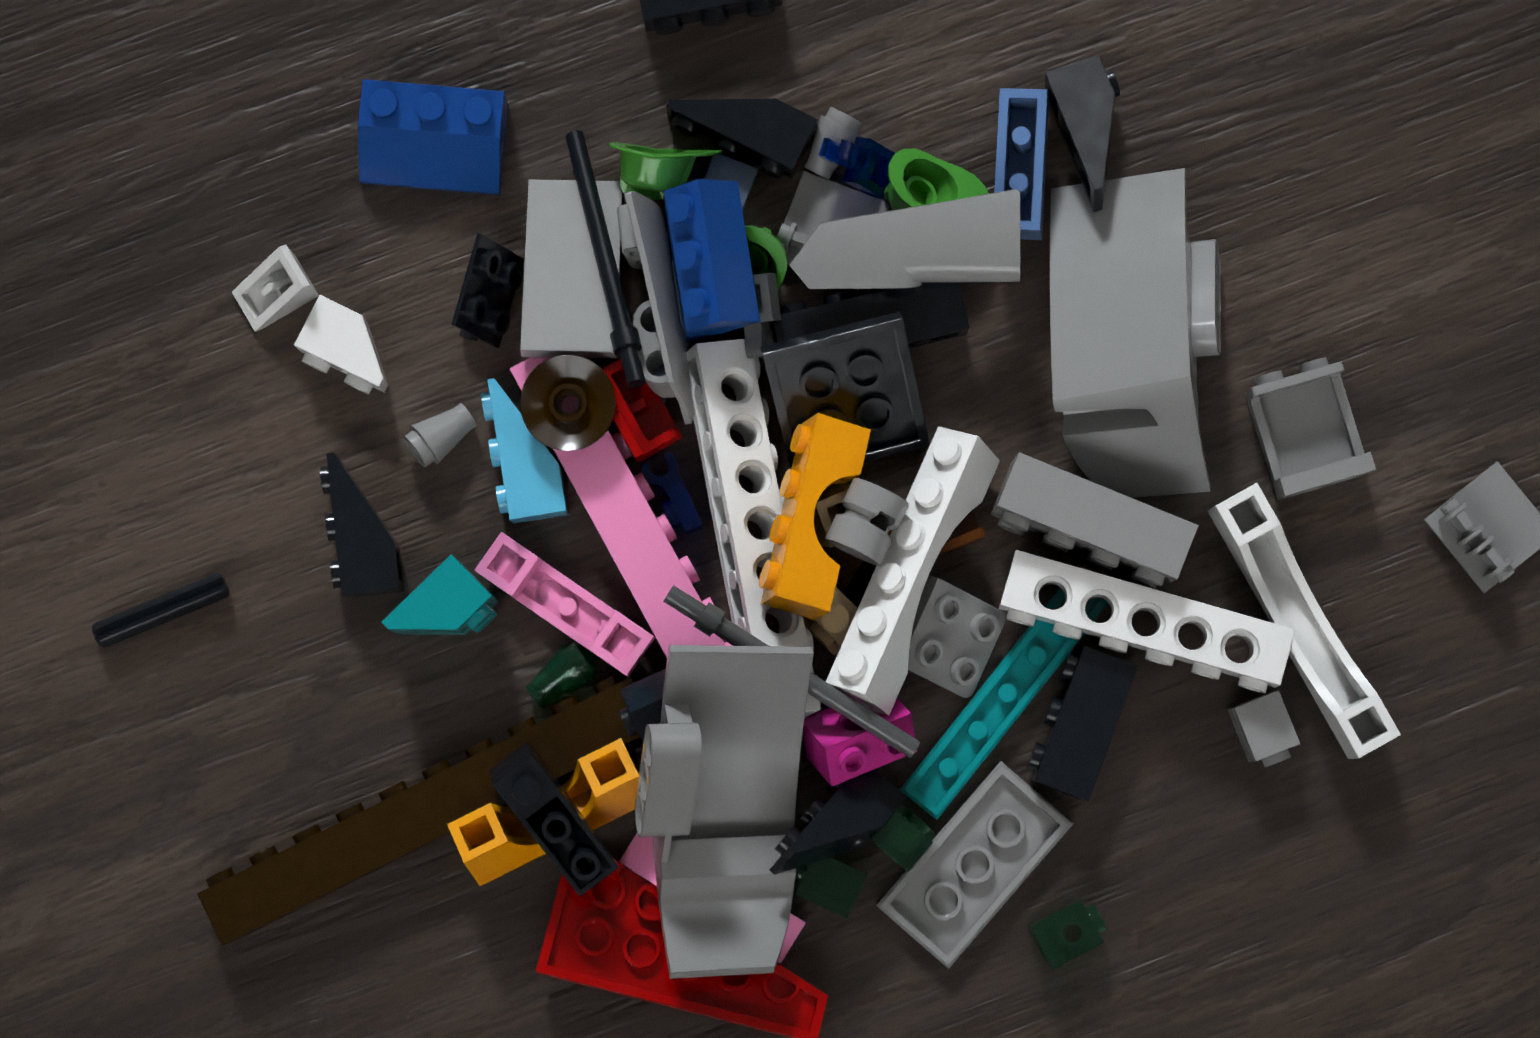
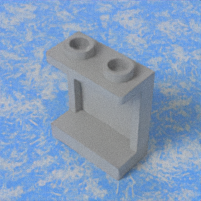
(1307, 429)

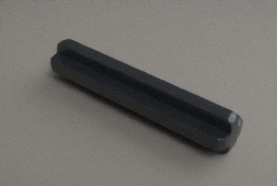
(160, 610)

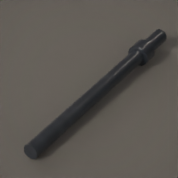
(624, 337)

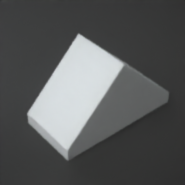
(274, 289)

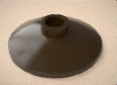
(550, 385)

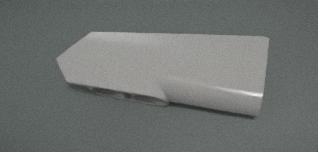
(917, 245)
(647, 248)

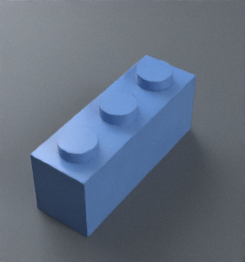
(1023, 153)

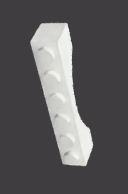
(877, 644)
(1321, 659)

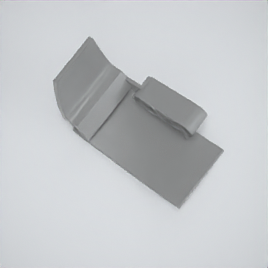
(1127, 330)
(720, 800)

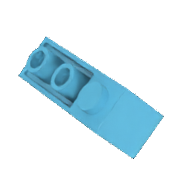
(529, 471)

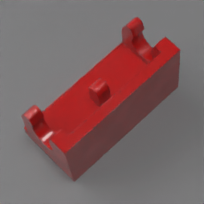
(641, 416)

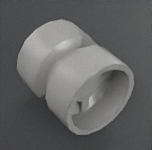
(867, 520)

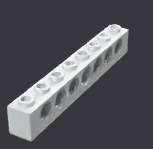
(730, 504)

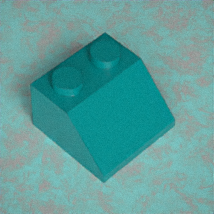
(444, 604)

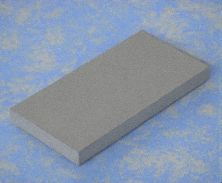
(562, 284)
(974, 864)

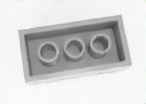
(1094, 521)

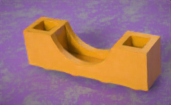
(800, 572)
(497, 842)

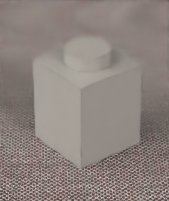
(1264, 728)

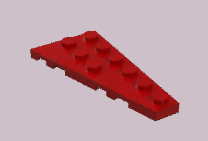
(617, 945)

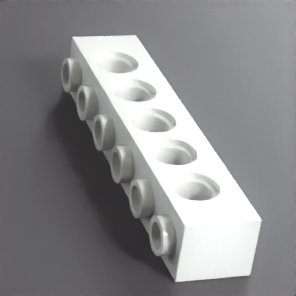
(1267, 641)

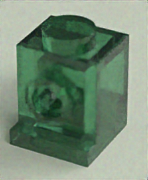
(904, 838)
(1049, 932)

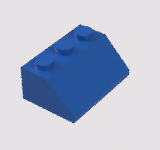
(431, 136)
(710, 258)

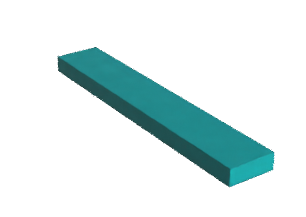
(992, 711)

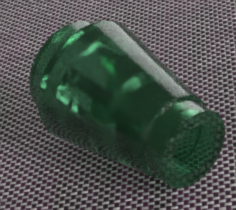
(562, 674)

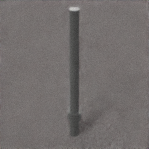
(710, 621)

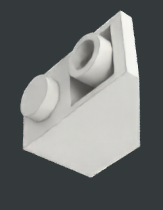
(343, 341)

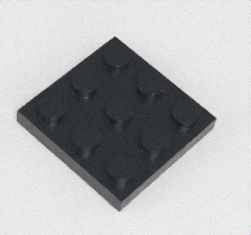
(853, 375)

